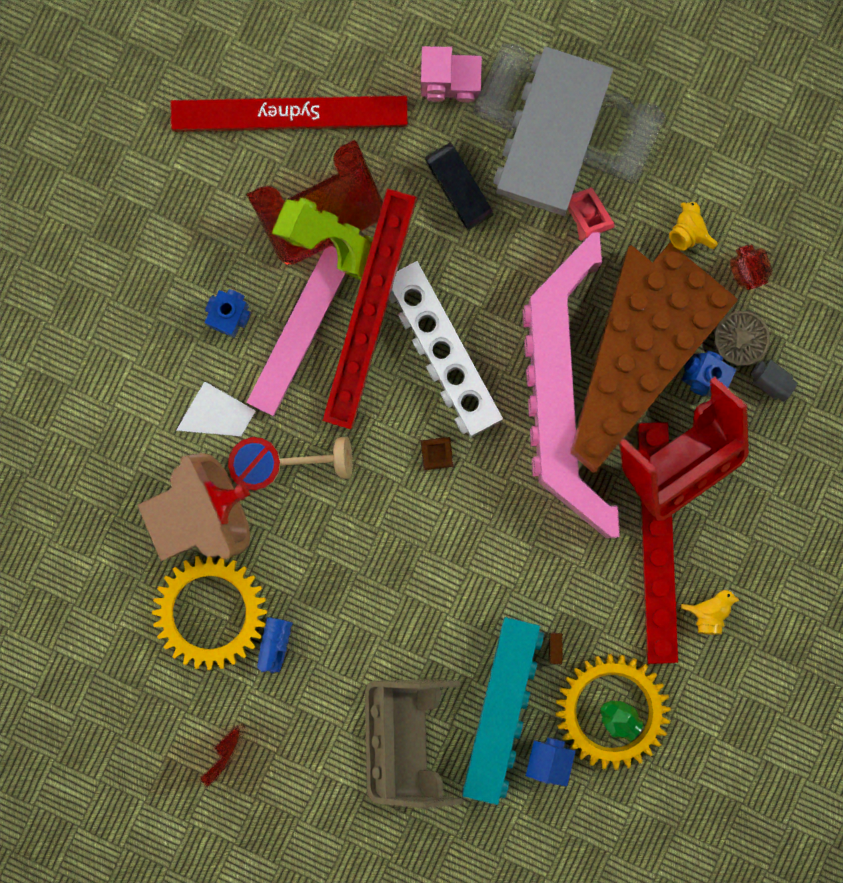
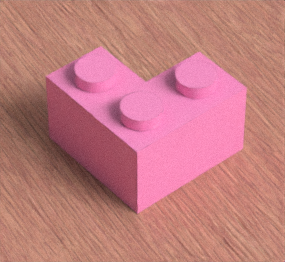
(449, 75)

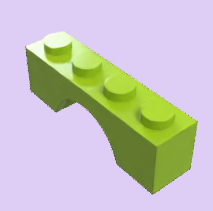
(305, 227)

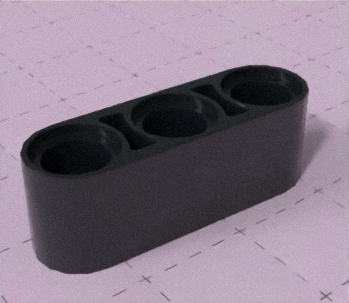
(459, 186)

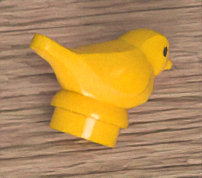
(690, 229)
(712, 612)

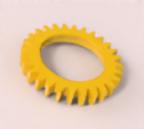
(251, 619)
(650, 731)

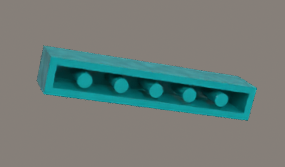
(501, 711)

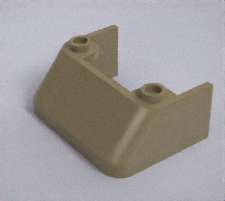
(398, 743)

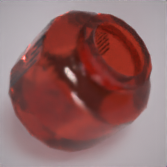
(751, 267)

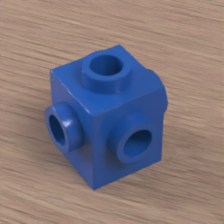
(229, 323)
(703, 368)

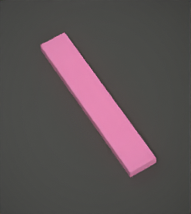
(298, 334)

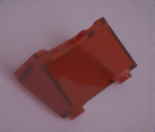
(348, 195)

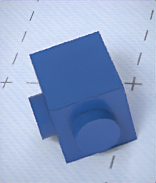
(550, 762)

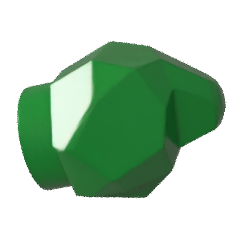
(621, 720)

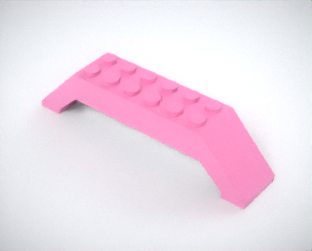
(553, 390)

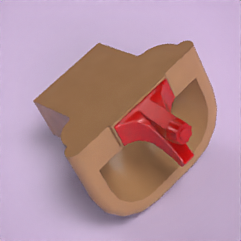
(198, 511)

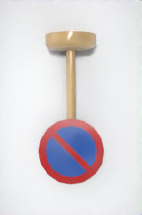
(258, 462)

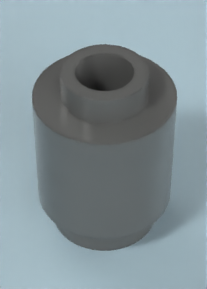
(773, 380)

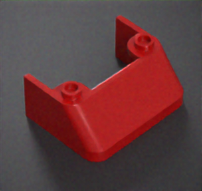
(694, 459)

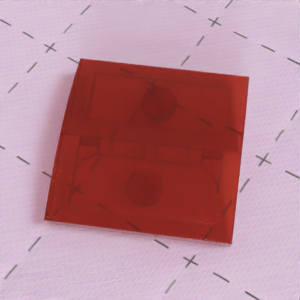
(226, 749)

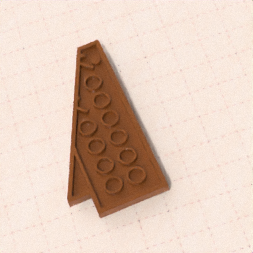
(651, 331)

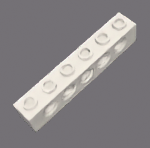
(487, 414)

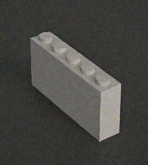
(552, 130)

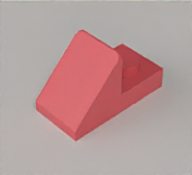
(589, 213)

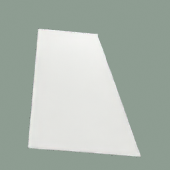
(216, 413)

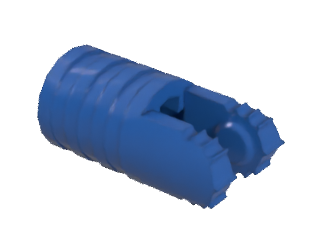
(274, 644)

